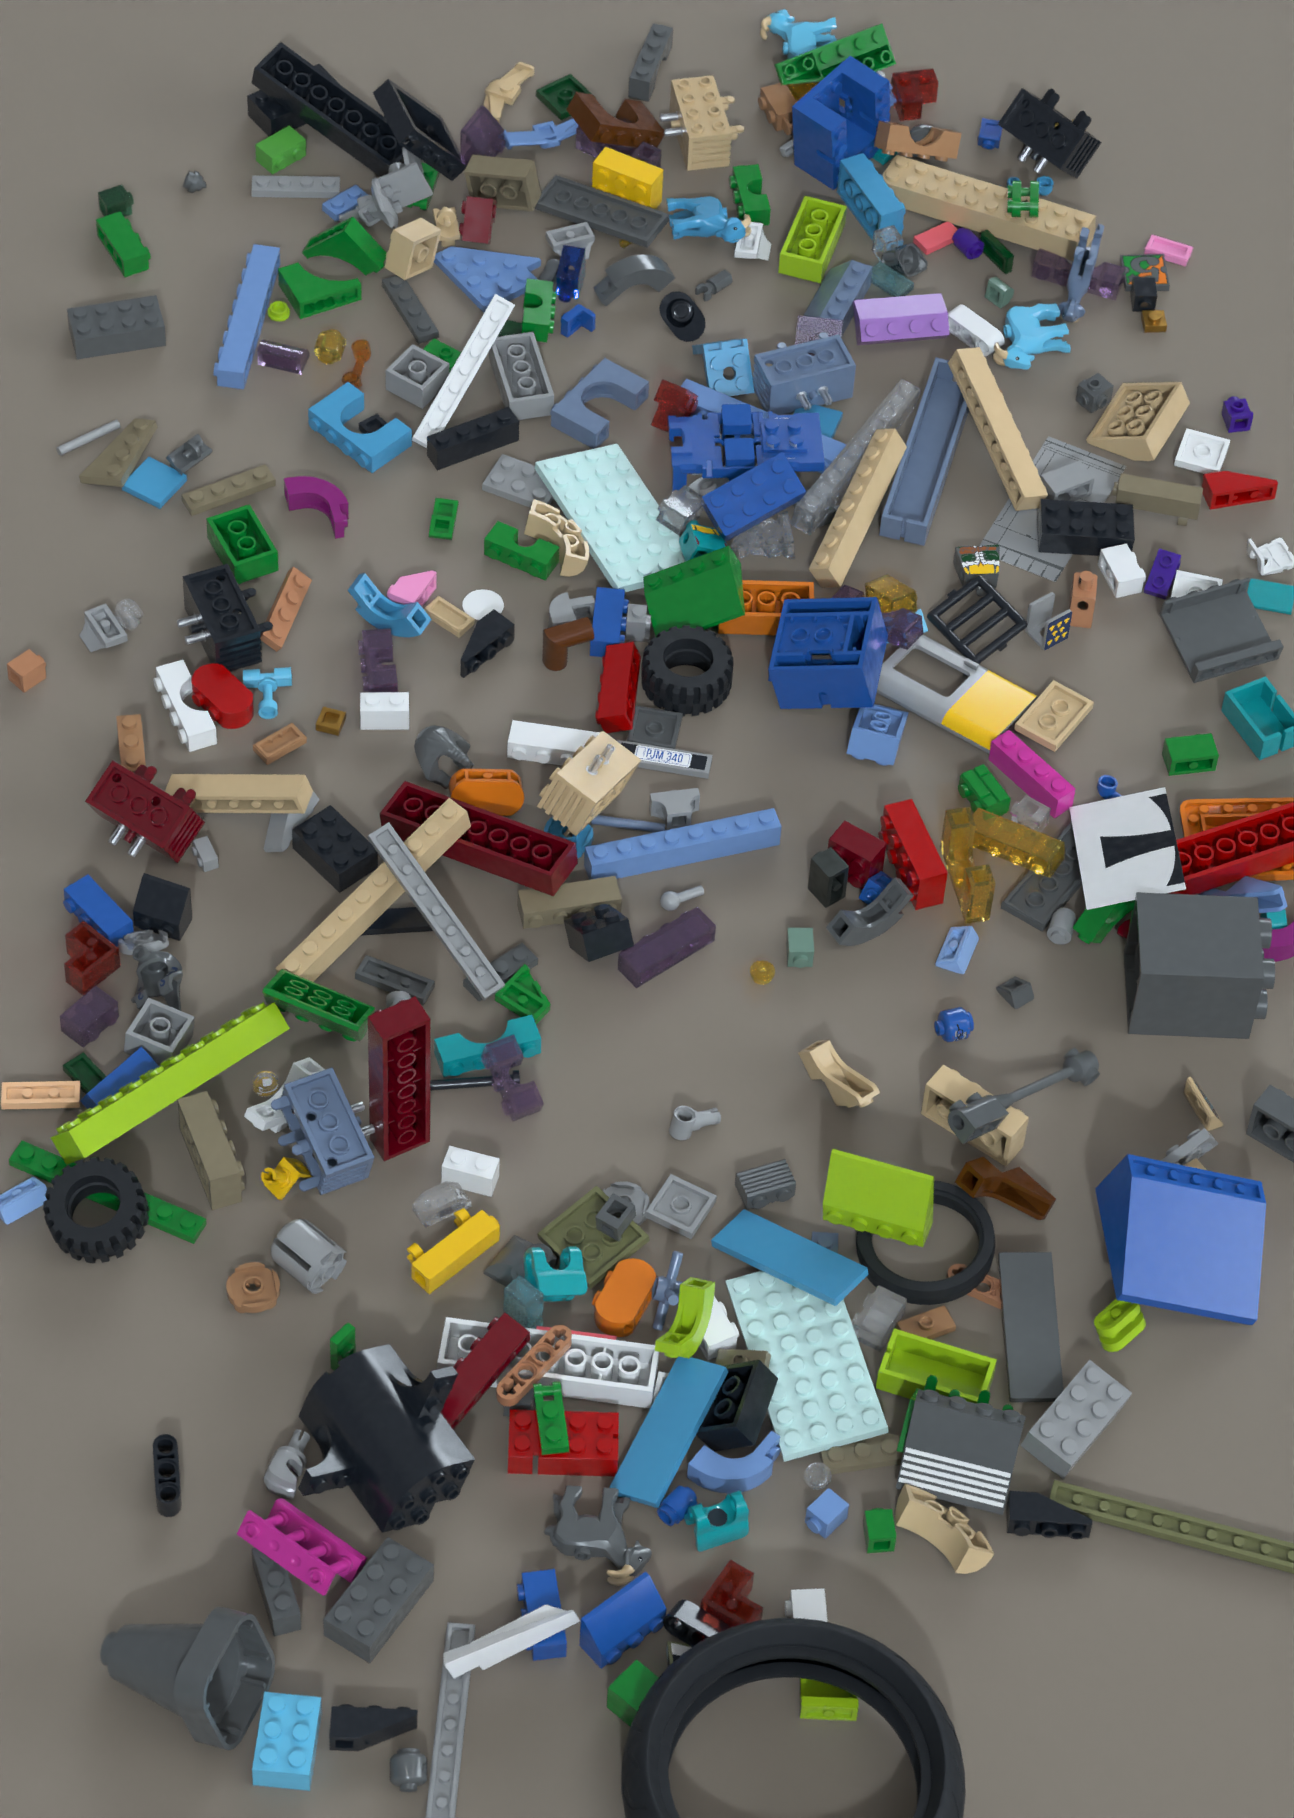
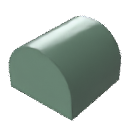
(998, 292)

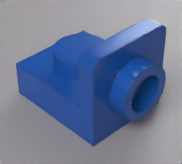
(874, 887)

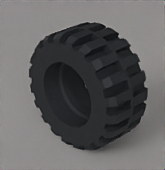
(691, 648)
(85, 1180)

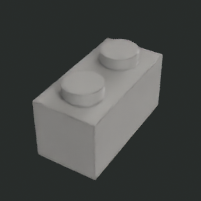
(205, 854)

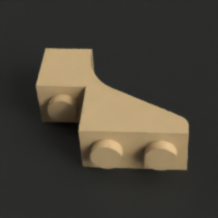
(844, 1083)

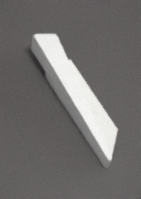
(509, 1639)

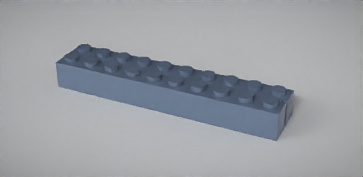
(926, 458)

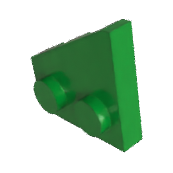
(524, 995)

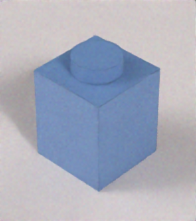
(826, 1513)

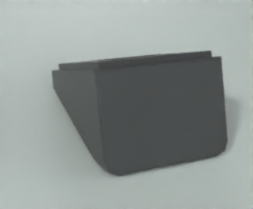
(1016, 992)

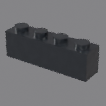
(472, 438)

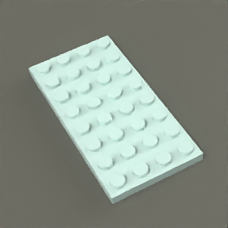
(614, 513)
(823, 1380)

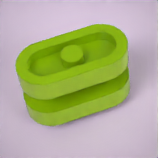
(1119, 1324)

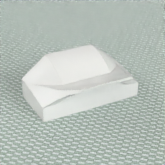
(755, 245)

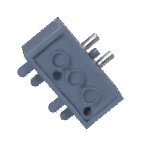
(803, 379)
(327, 1129)

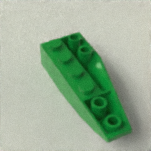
(867, 46)

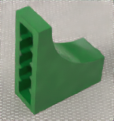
(349, 243)
(313, 294)
(1096, 923)

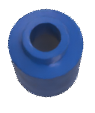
(676, 1505)

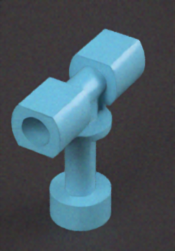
(267, 684)

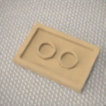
(1054, 716)

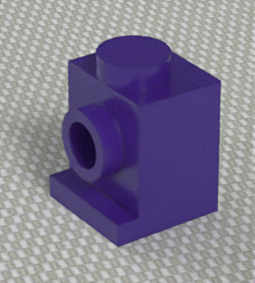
(1237, 409)

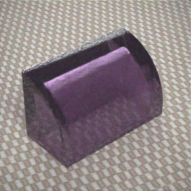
(282, 356)

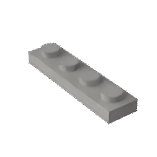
(295, 186)

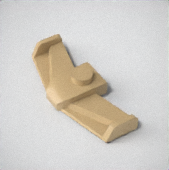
(506, 89)

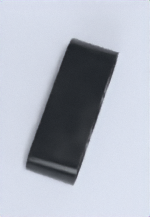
(167, 1464)
(692, 1623)

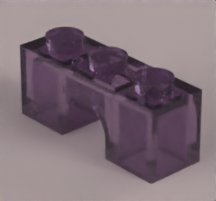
(377, 649)
(518, 1099)

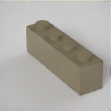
(541, 909)

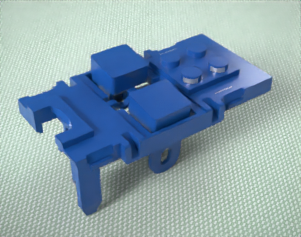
(793, 435)

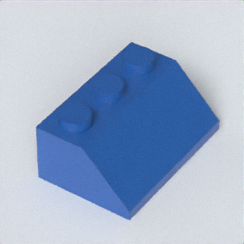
(622, 1621)

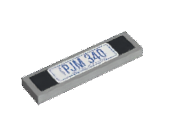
(670, 759)

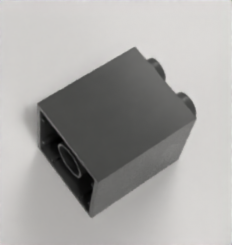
(1196, 965)

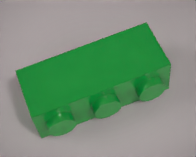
(123, 244)

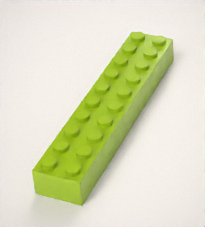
(168, 1082)

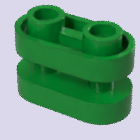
(1015, 205)

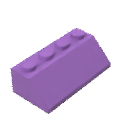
(900, 319)

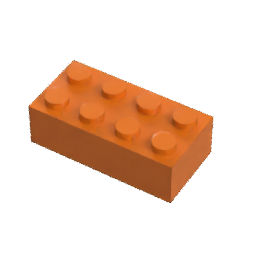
(764, 606)

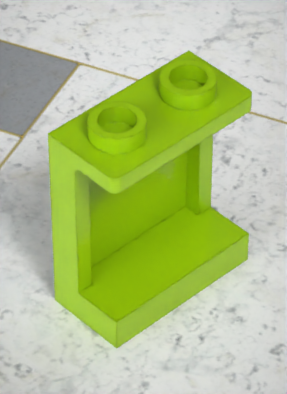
(826, 1701)

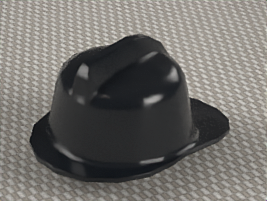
(682, 316)

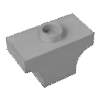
(675, 806)

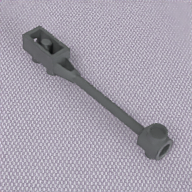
(988, 1112)

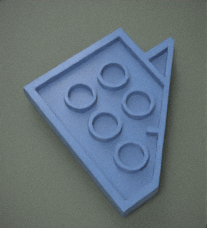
(487, 273)

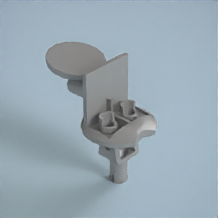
(391, 193)

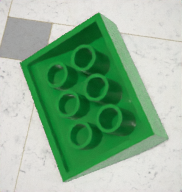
(696, 592)
(318, 1004)

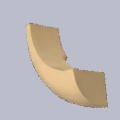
(548, 524)
(943, 1528)

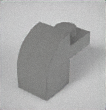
(567, 610)

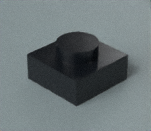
(371, 424)

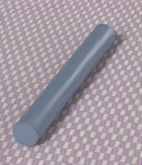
(628, 823)

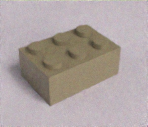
(506, 180)

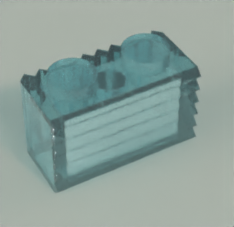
(524, 1303)

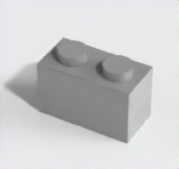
(1068, 482)

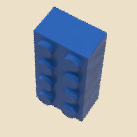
(753, 497)

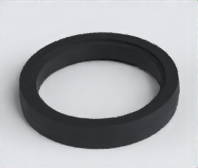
(942, 1290)

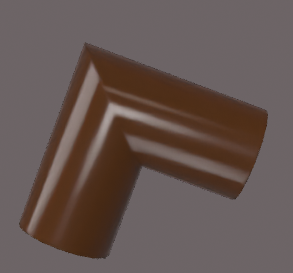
(560, 637)

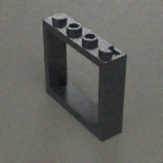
(407, 114)

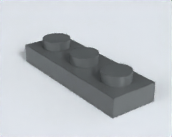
(507, 966)
(394, 978)

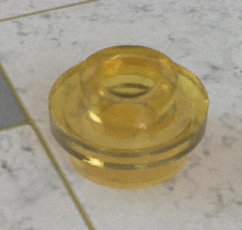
(759, 976)

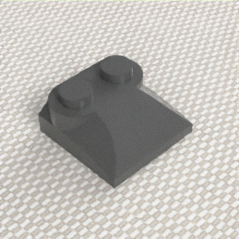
(510, 1260)

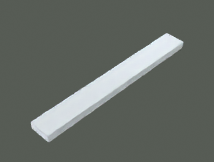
(464, 369)

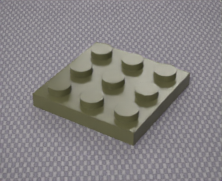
(579, 1229)

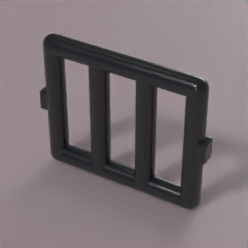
(991, 595)

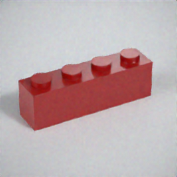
(618, 687)

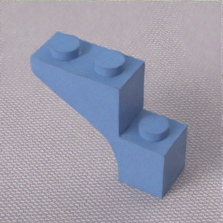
(1269, 895)

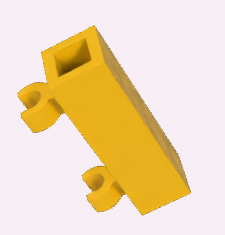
(455, 1251)

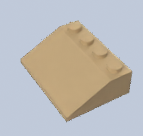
(1140, 419)

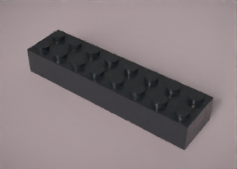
(328, 108)

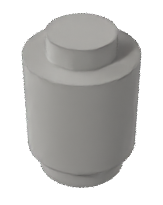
(1061, 926)

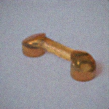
(362, 353)

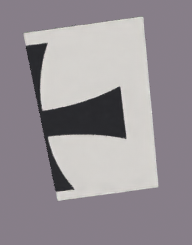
(1126, 848)

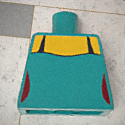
(699, 540)

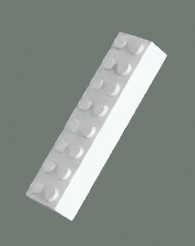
(588, 1370)

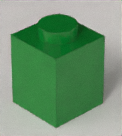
(879, 1530)

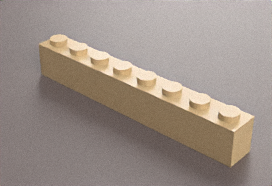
(997, 428)
(858, 508)

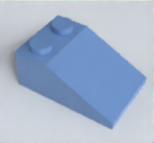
(877, 734)

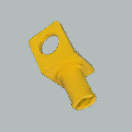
(284, 1176)

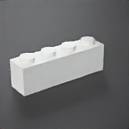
(544, 742)

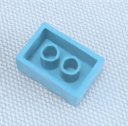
(287, 1741)

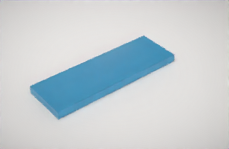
(789, 1257)
(668, 1430)

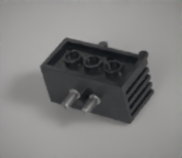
(1034, 123)
(213, 609)

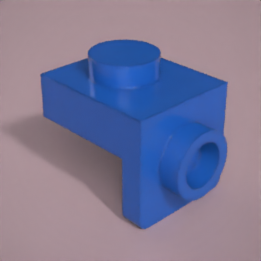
(989, 134)
(576, 318)

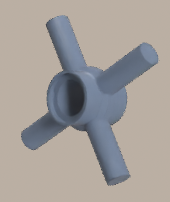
(667, 1290)

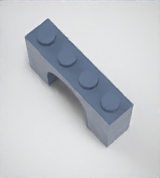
(603, 381)

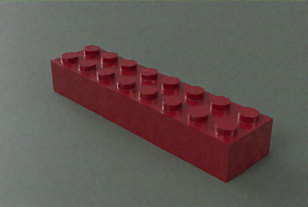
(491, 842)
(399, 1077)

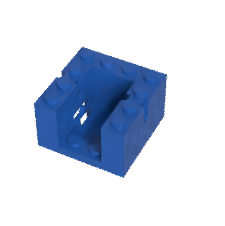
(830, 132)
(839, 627)

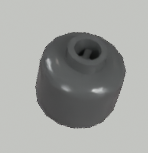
(408, 1769)

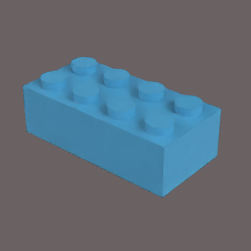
(869, 195)

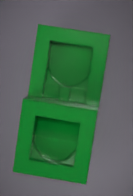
(443, 518)

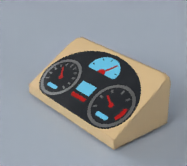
(1201, 1105)

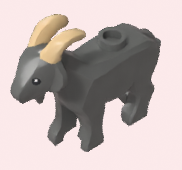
(597, 1536)

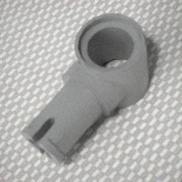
(688, 1120)

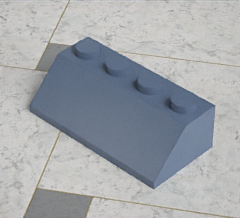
(838, 290)

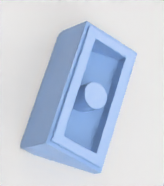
(957, 949)
(22, 1199)

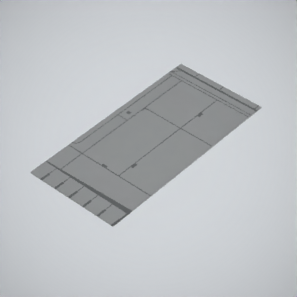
(1018, 530)

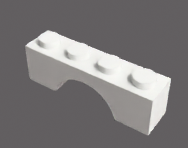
(194, 726)

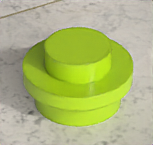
(278, 311)

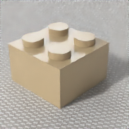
(412, 248)

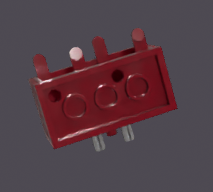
(145, 811)

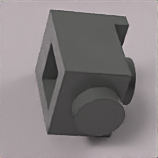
(615, 1207)

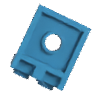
(725, 354)

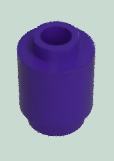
(968, 243)

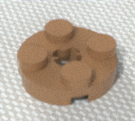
(253, 1301)

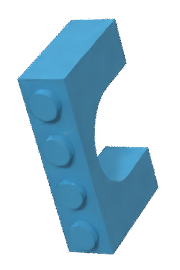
(368, 449)

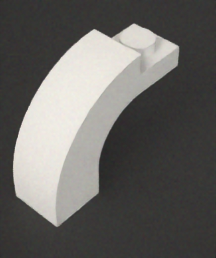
(263, 1115)

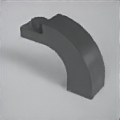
(631, 272)
(862, 925)

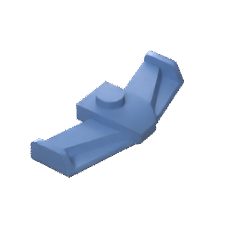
(543, 134)

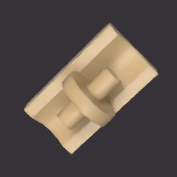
(447, 222)

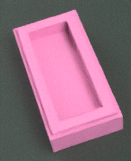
(1173, 251)

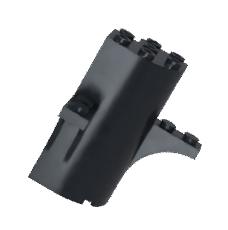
(385, 1437)

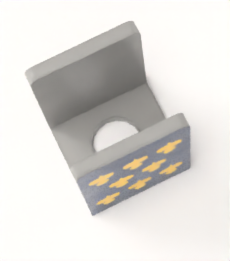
(1040, 618)

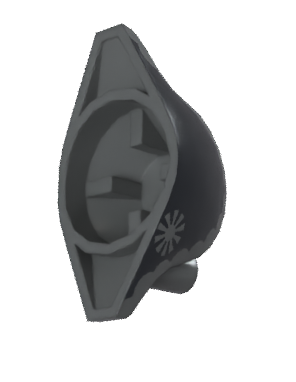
(905, 260)

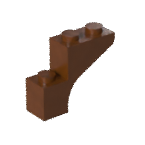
(1012, 1187)

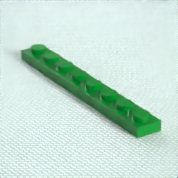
(161, 1213)

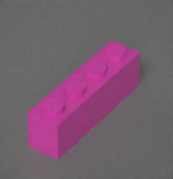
(1031, 773)

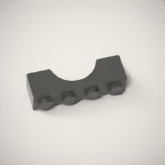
(644, 74)

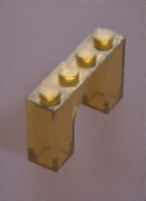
(971, 883)

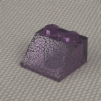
(482, 136)

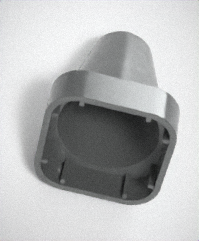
(198, 1671)

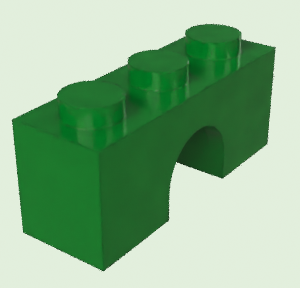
(747, 188)
(538, 308)
(536, 560)

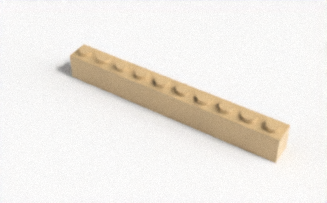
(374, 895)

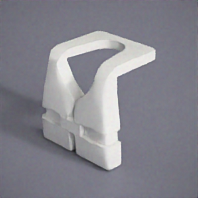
(1275, 553)

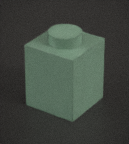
(800, 947)

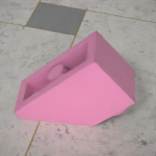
(413, 588)

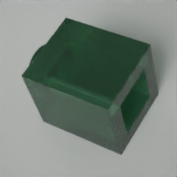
(115, 200)

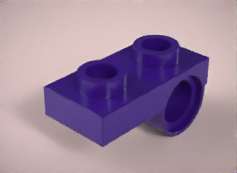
(1162, 574)

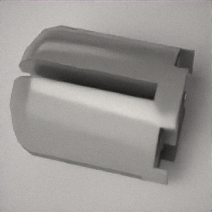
(307, 1254)

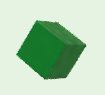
(629, 1691)

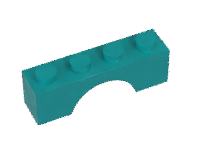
(460, 1055)

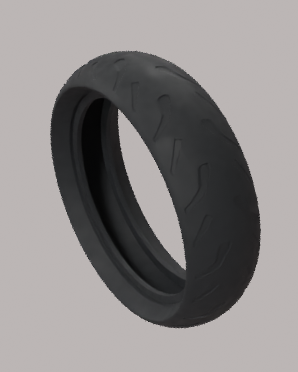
(792, 1650)

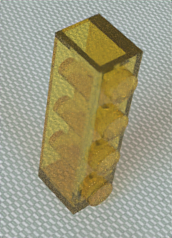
(1017, 843)

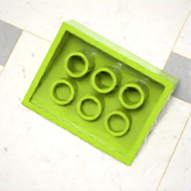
(878, 1198)

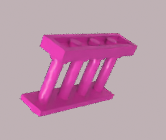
(302, 1546)

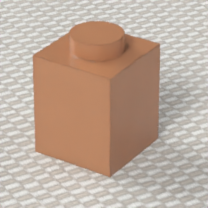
(26, 670)

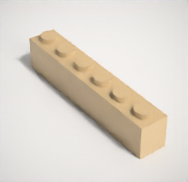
(244, 792)

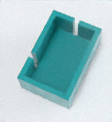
(1251, 715)

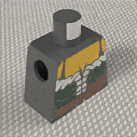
(975, 561)

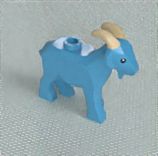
(705, 219)

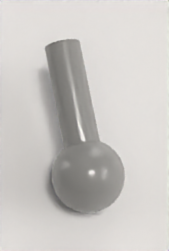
(671, 900)

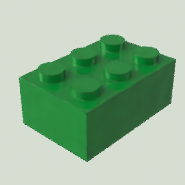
(242, 543)

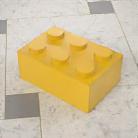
(628, 178)

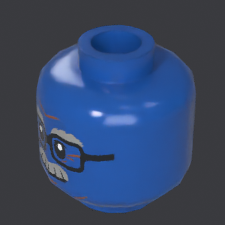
(954, 1024)

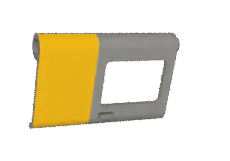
(974, 712)

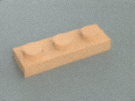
(40, 1095)

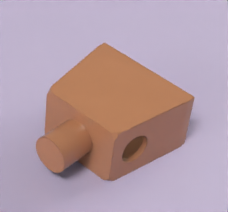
(1083, 589)

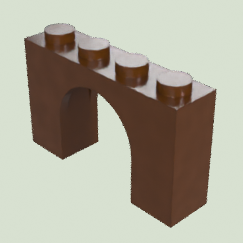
(629, 128)

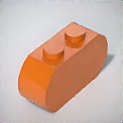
(488, 789)
(624, 1297)

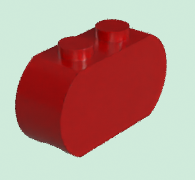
(222, 696)

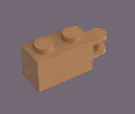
(777, 104)

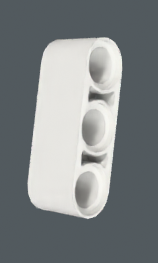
(974, 329)

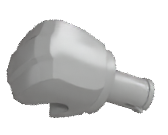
(278, 1475)

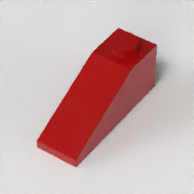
(1234, 489)

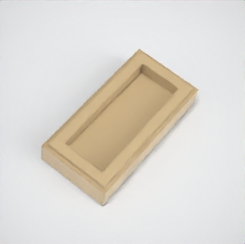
(449, 616)

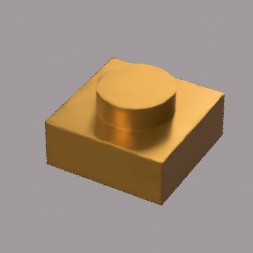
(1153, 321)
(330, 721)

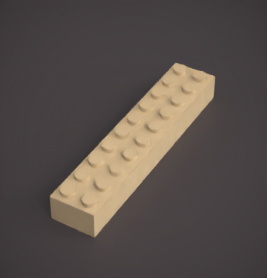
(984, 207)

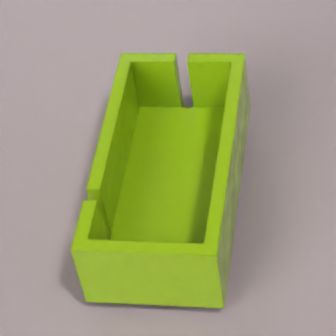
(916, 1358)

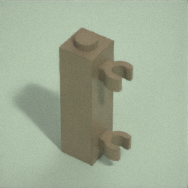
(1159, 496)

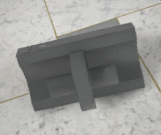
(189, 454)

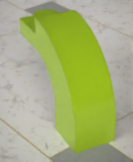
(691, 1319)

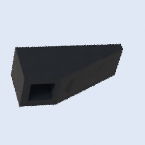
(488, 638)
(1038, 1515)
(363, 1727)

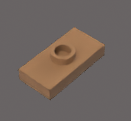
(279, 743)
(929, 1324)

